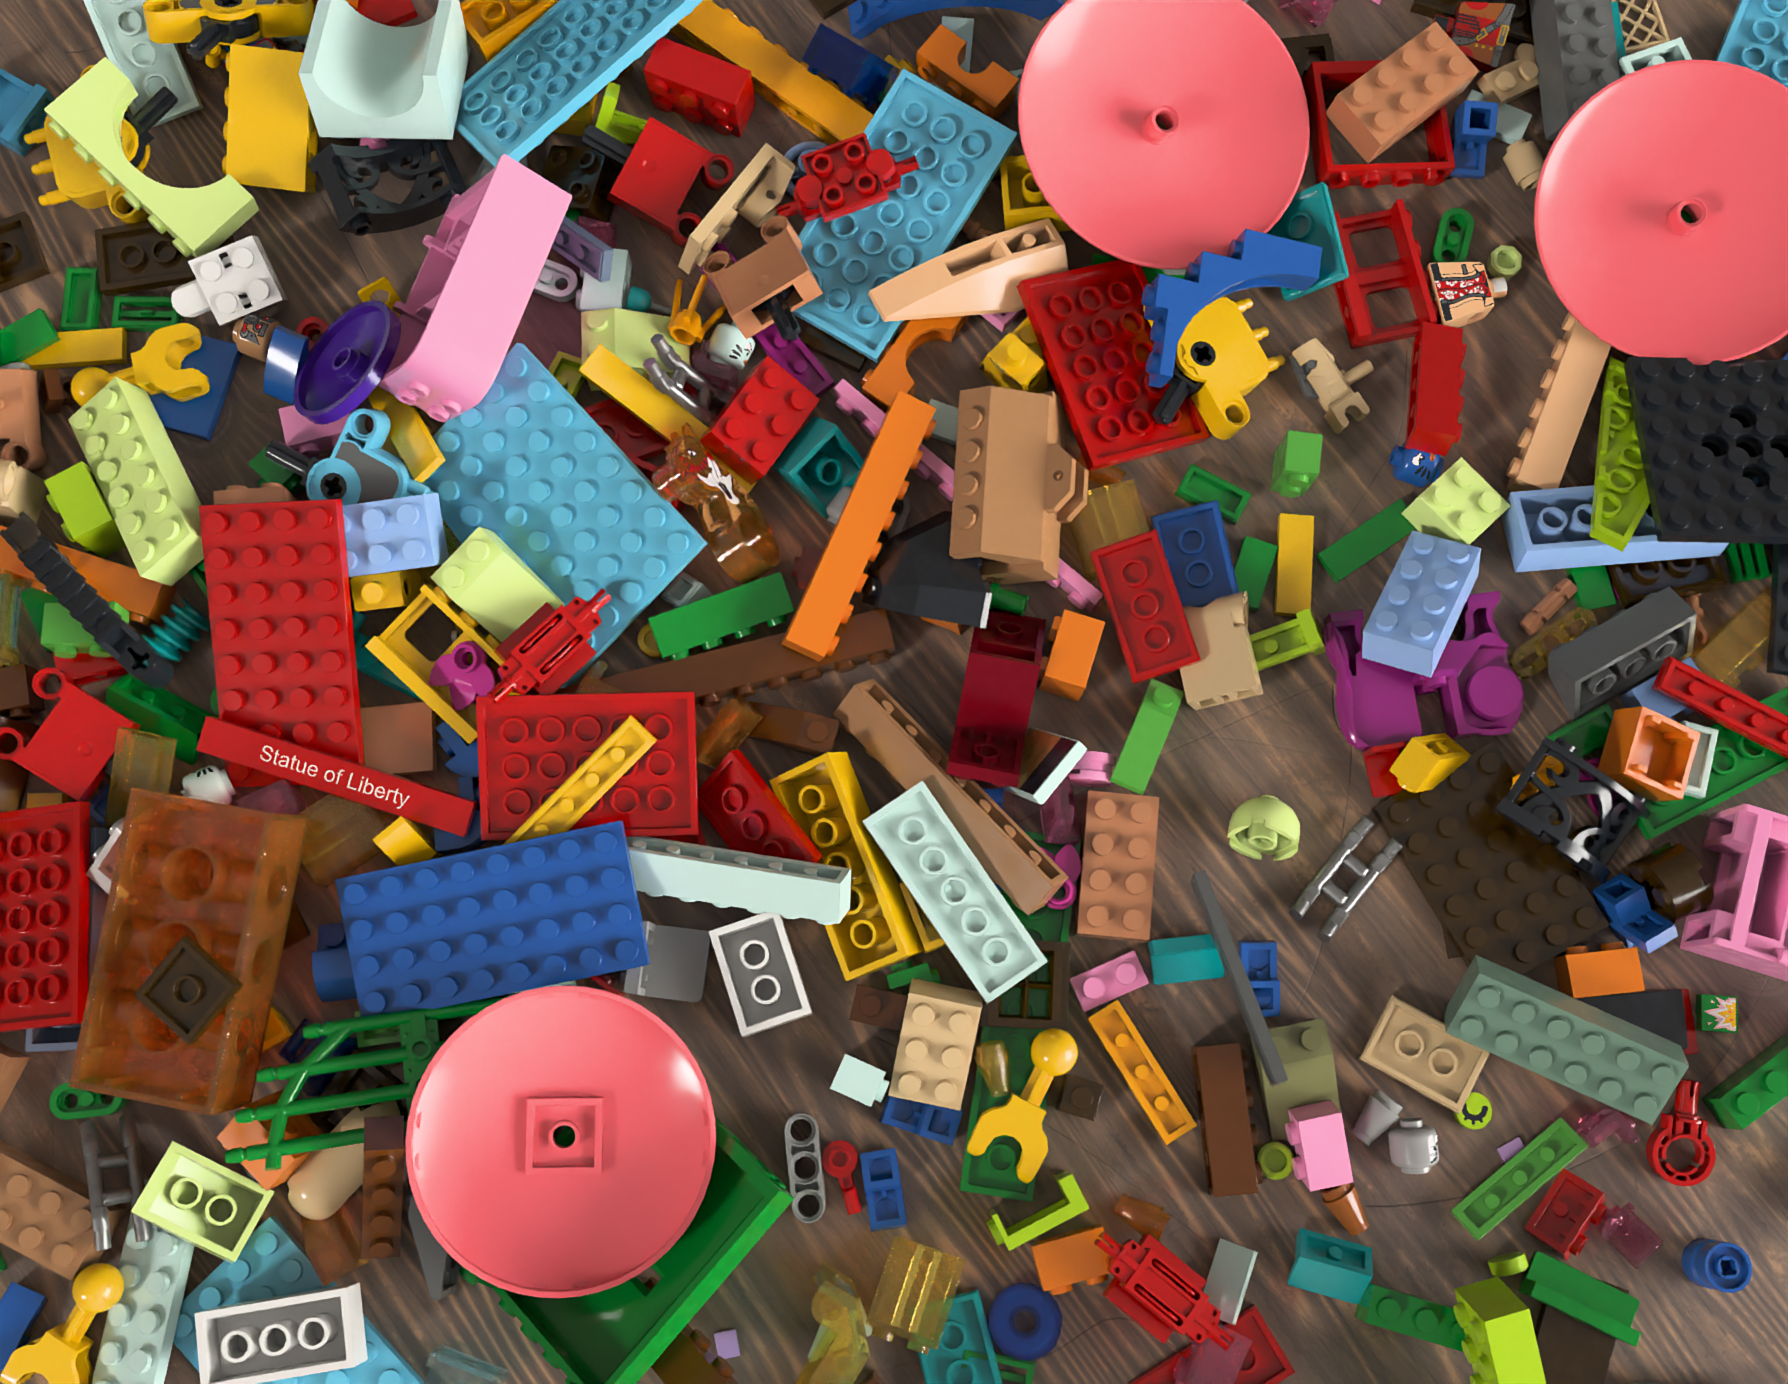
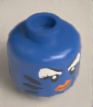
(1415, 466)

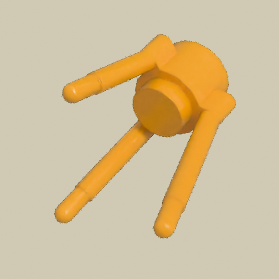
(686, 326)

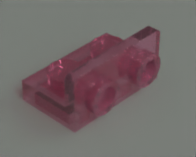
(1060, 816)

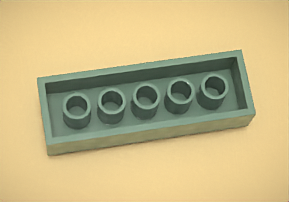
(1565, 1039)

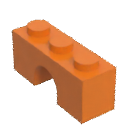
(985, 91)

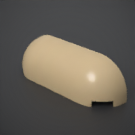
(333, 1173)

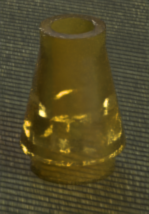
(994, 1066)

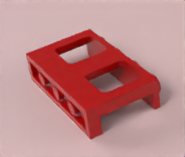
(1363, 281)

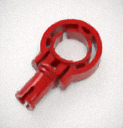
(1672, 1129)

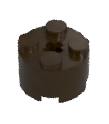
(1672, 881)

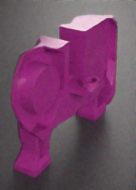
(1472, 678)

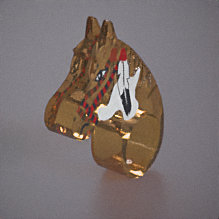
(729, 516)

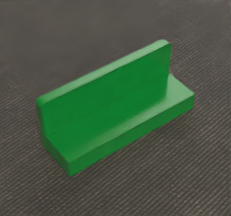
(160, 714)
(1581, 1297)

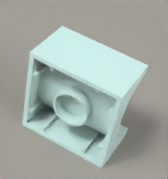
(384, 78)

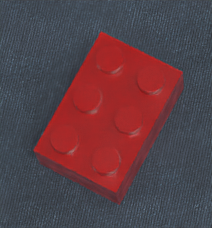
(700, 87)
(759, 420)

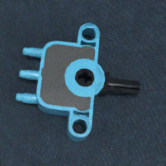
(357, 461)

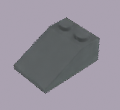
(438, 1266)

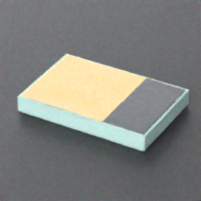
(1045, 764)

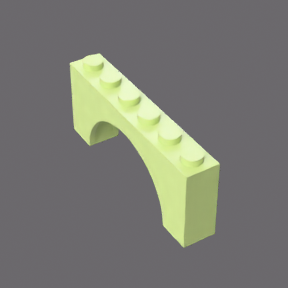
(92, 119)

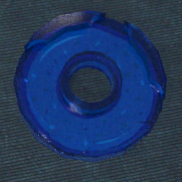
(1047, 1322)

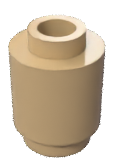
(1524, 163)

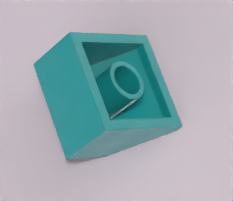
(818, 464)

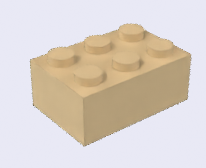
(936, 1044)

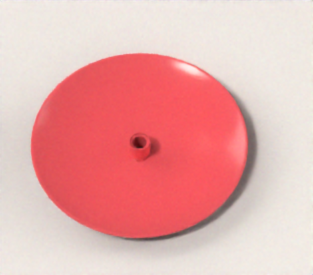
(1228, 112)
(1613, 199)

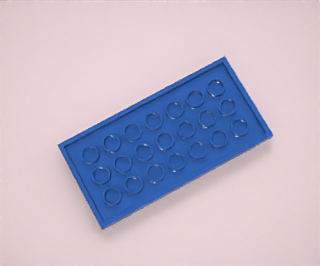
(493, 921)

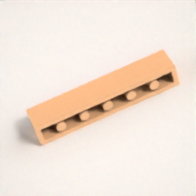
(1560, 409)

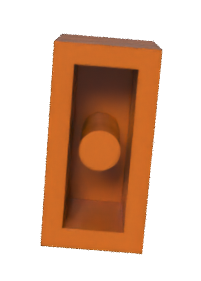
(1600, 972)
(1070, 1259)

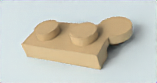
(1513, 78)

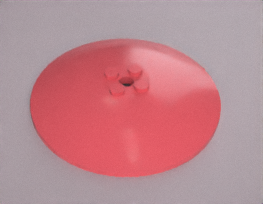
(550, 1213)

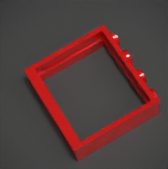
(1339, 75)

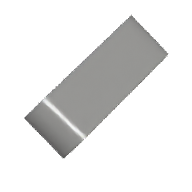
(801, 1185)

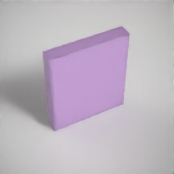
(1510, 1149)
(727, 1343)

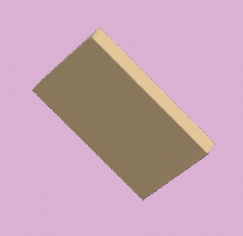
(1422, 1055)

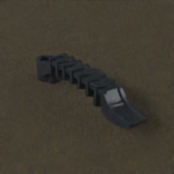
(85, 605)

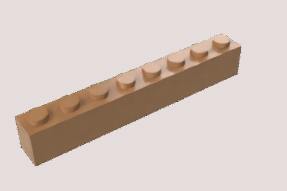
(913, 757)

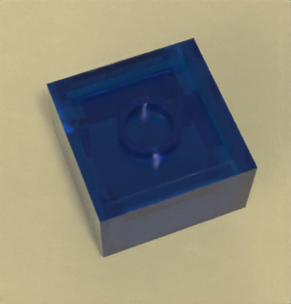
(850, 65)

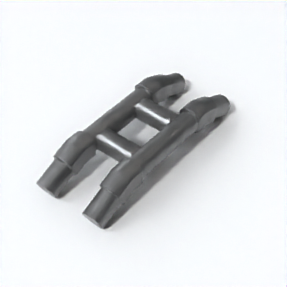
(682, 373)
(1343, 856)
(98, 1196)

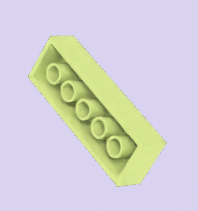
(141, 480)

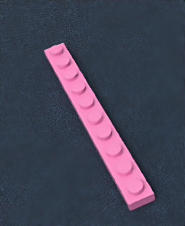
(852, 402)

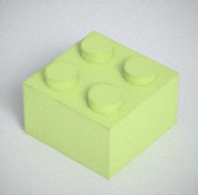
(1456, 505)

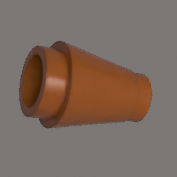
(1346, 1207)

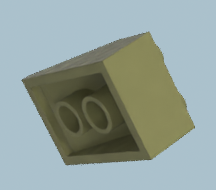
(1308, 1065)

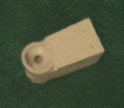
(19, 492)
(1226, 653)

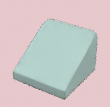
(685, 591)

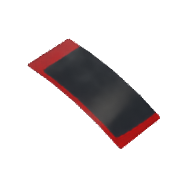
(1660, 1012)

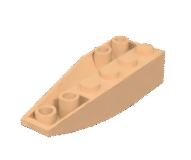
(974, 277)

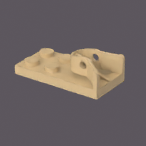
(751, 195)

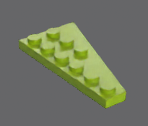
(1620, 480)

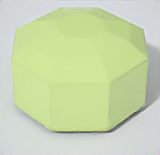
(1504, 262)

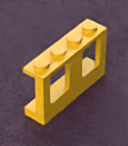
(415, 669)

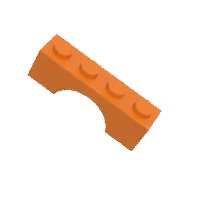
(891, 373)

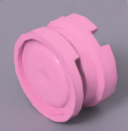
(1093, 770)

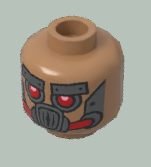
(254, 335)

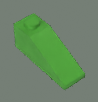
(1146, 736)

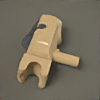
(1323, 381)

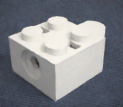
(228, 282)

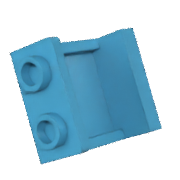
(20, 111)

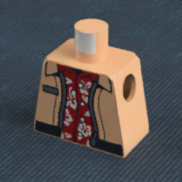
(1463, 291)

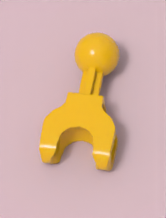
(154, 368)
(1021, 1116)
(64, 1350)

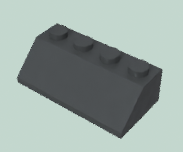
(1622, 651)

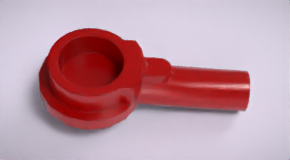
(840, 1161)

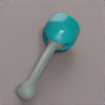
(641, 301)

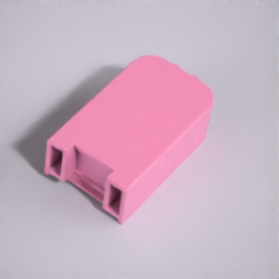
(473, 289)
(1750, 890)

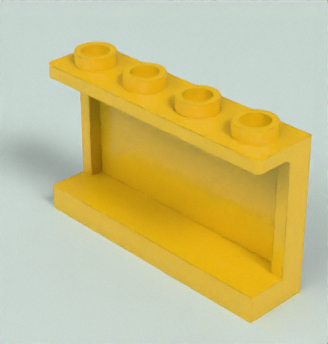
(268, 120)

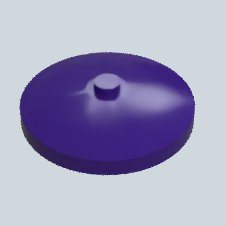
(347, 362)

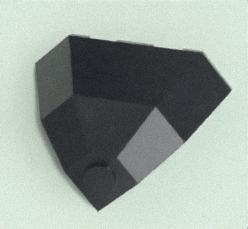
(923, 580)

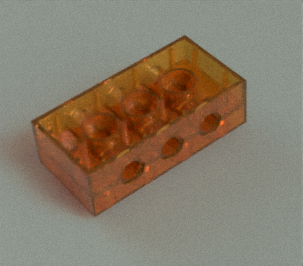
(239, 918)

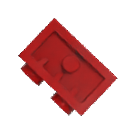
(1567, 1214)

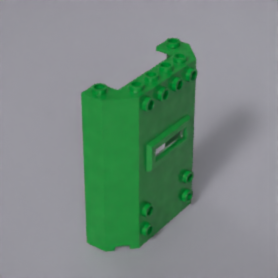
(627, 1327)

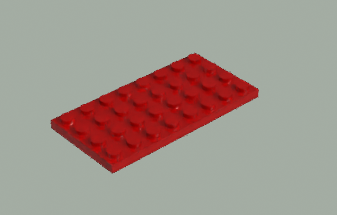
(283, 626)

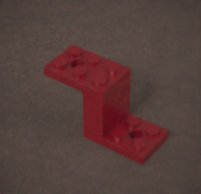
(997, 699)

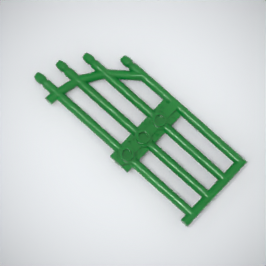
(418, 1047)

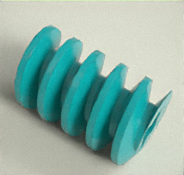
(178, 630)

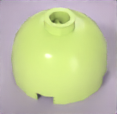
(1264, 827)

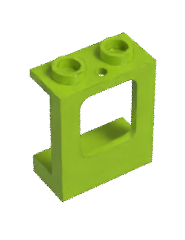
(1043, 1220)

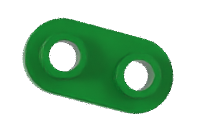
(1449, 242)
(89, 1103)

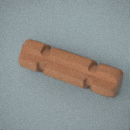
(1548, 606)

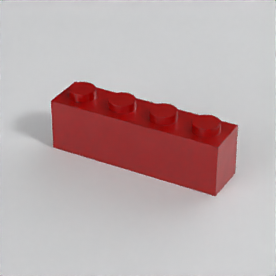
(1435, 389)

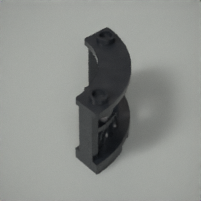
(372, 212)
(1532, 813)

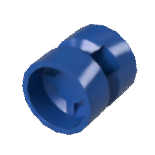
(1717, 1265)

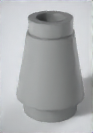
(1376, 1117)

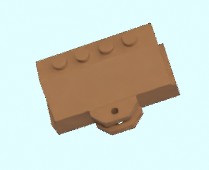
(1013, 483)

